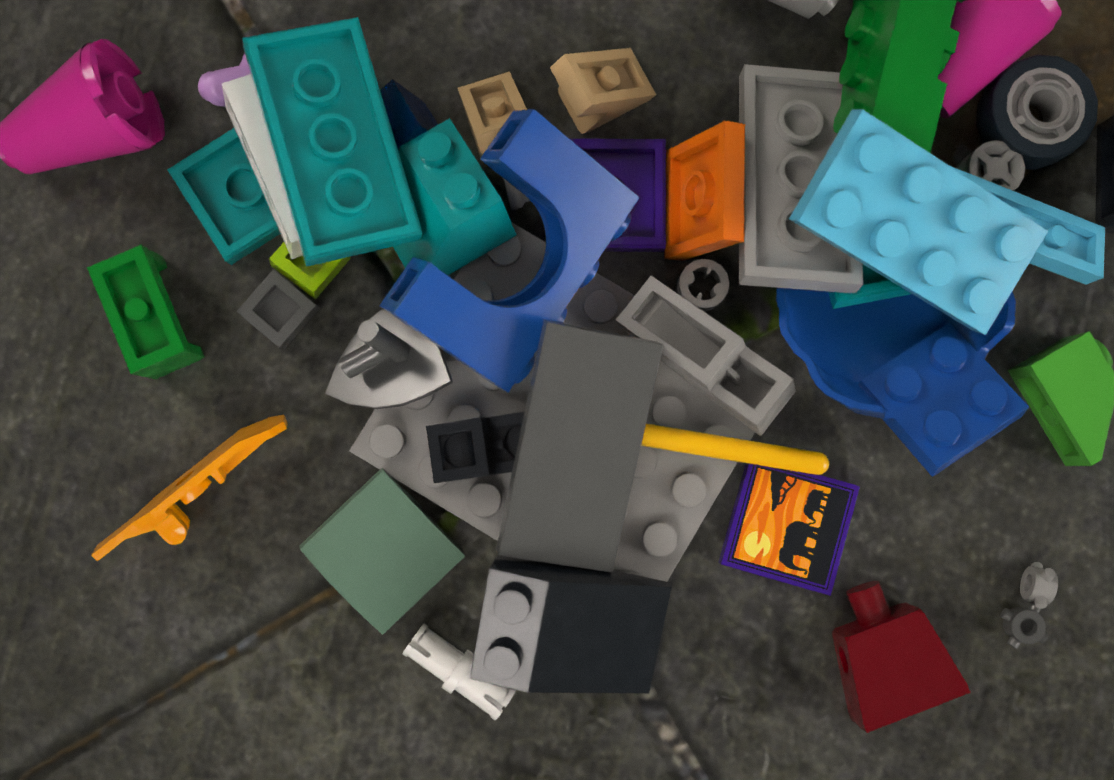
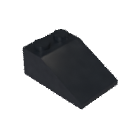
(568, 628)

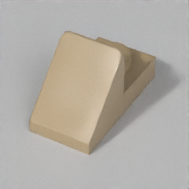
(600, 86)
(489, 106)

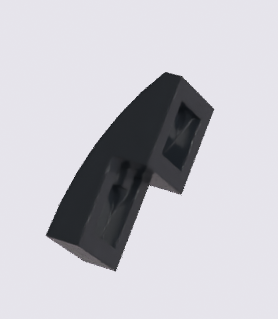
(474, 447)

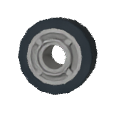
(1059, 93)

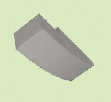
(708, 355)

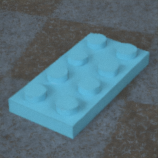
(918, 222)

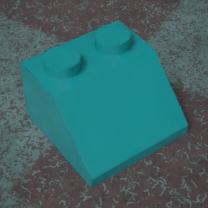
(453, 201)

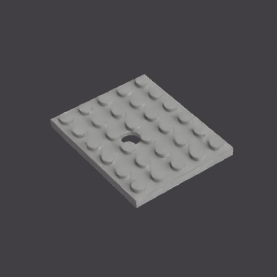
(668, 488)

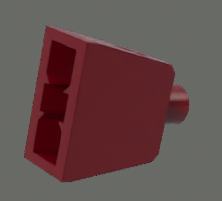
(892, 661)

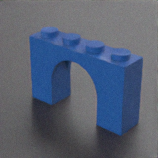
(581, 214)

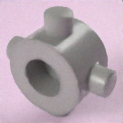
(1039, 585)

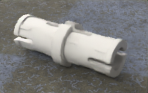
(455, 671)

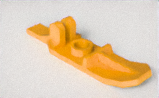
(163, 513)

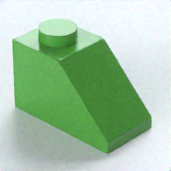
(1071, 396)

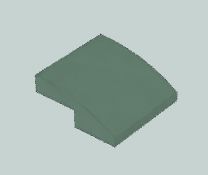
(381, 551)

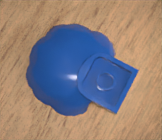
(906, 367)

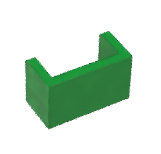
(142, 313)

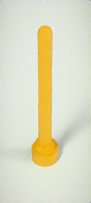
(734, 449)

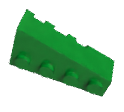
(895, 64)

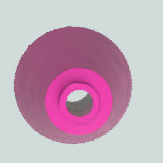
(990, 41)
(82, 114)

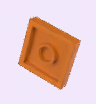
(705, 192)

